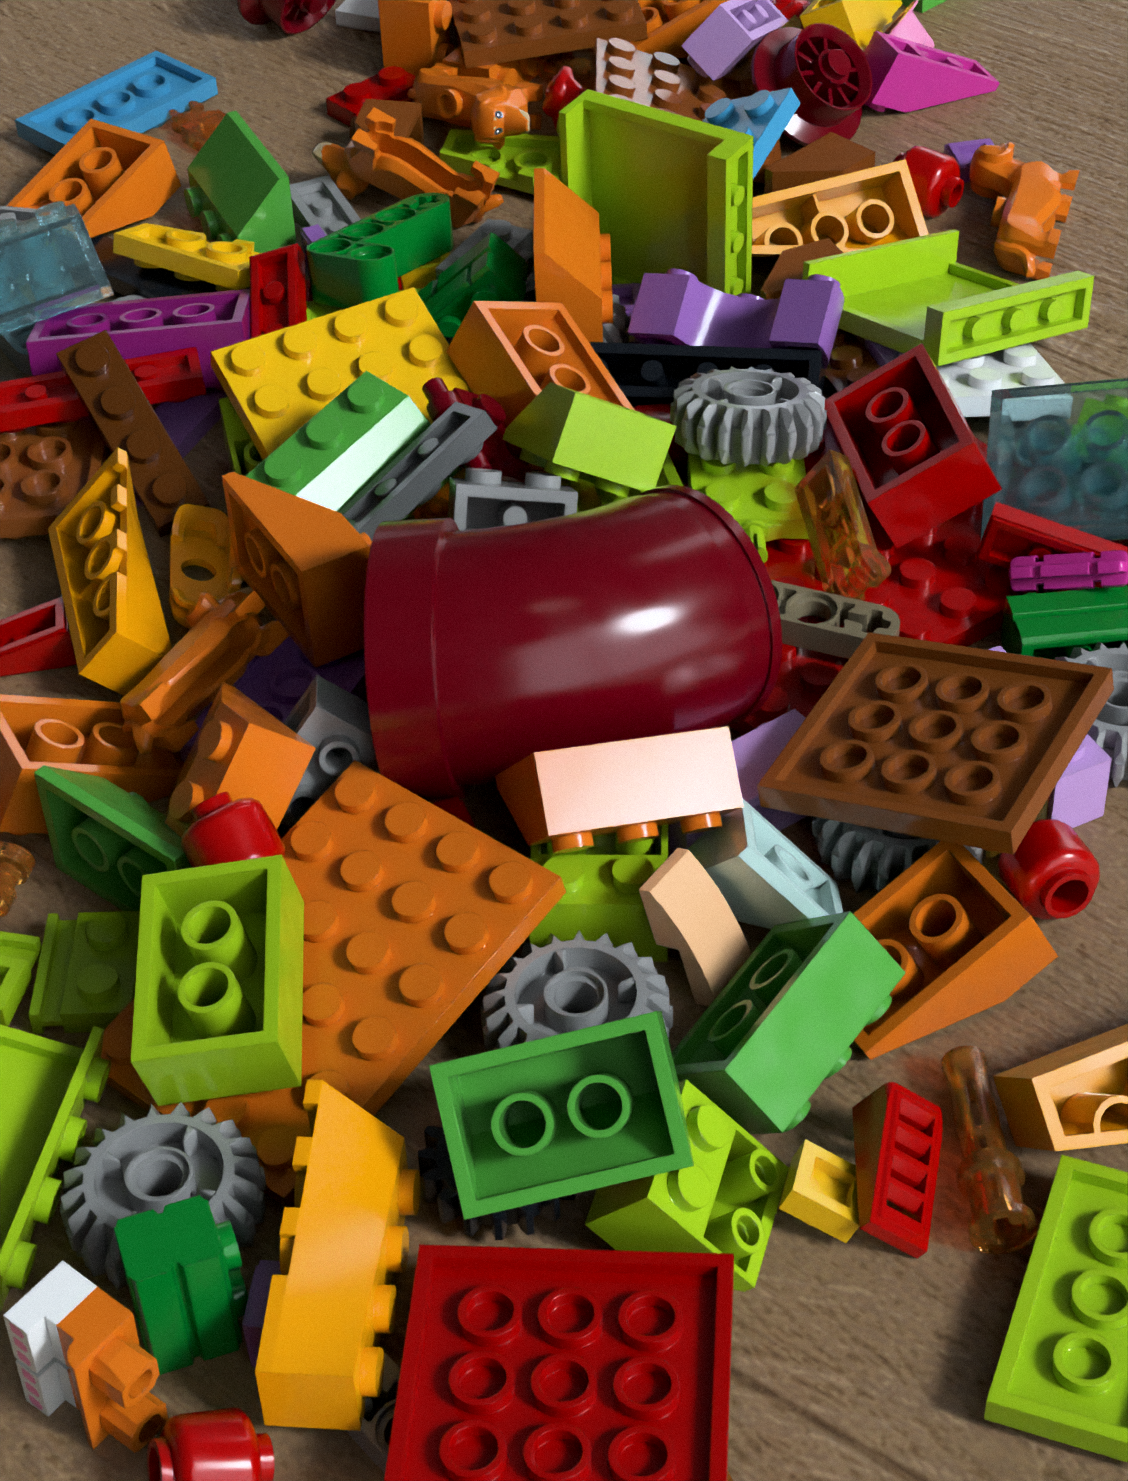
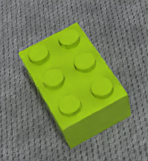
(219, 981)

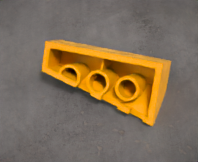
(849, 209)
(109, 581)
(1070, 1095)
(336, 1267)

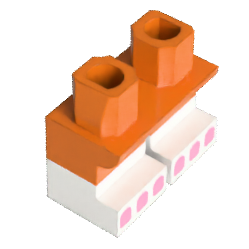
(85, 1350)

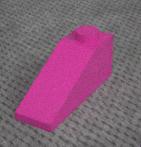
(919, 76)

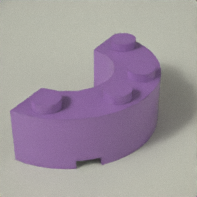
(684, 311)

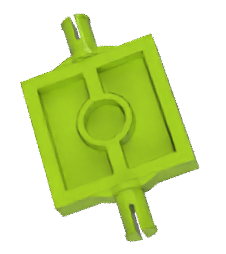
(755, 496)

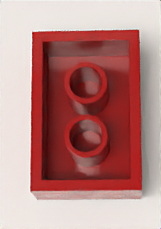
(910, 446)

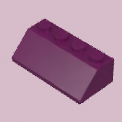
(148, 328)

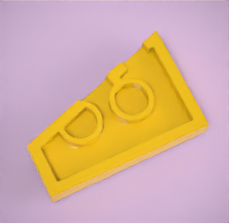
(187, 255)

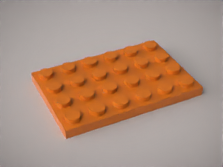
(398, 941)

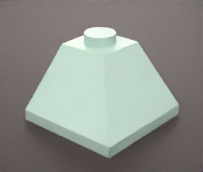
(764, 872)

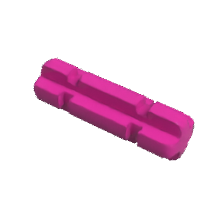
(1069, 571)

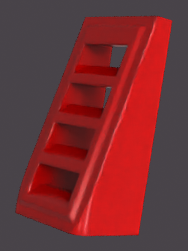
(36, 640)
(897, 1162)

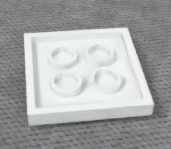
(976, 377)

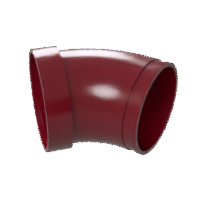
(561, 635)

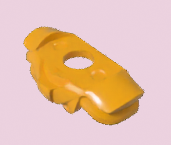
(200, 539)

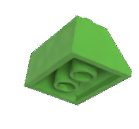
(240, 189)
(345, 444)
(105, 835)
(788, 1020)
(562, 1114)

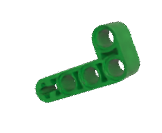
(373, 252)

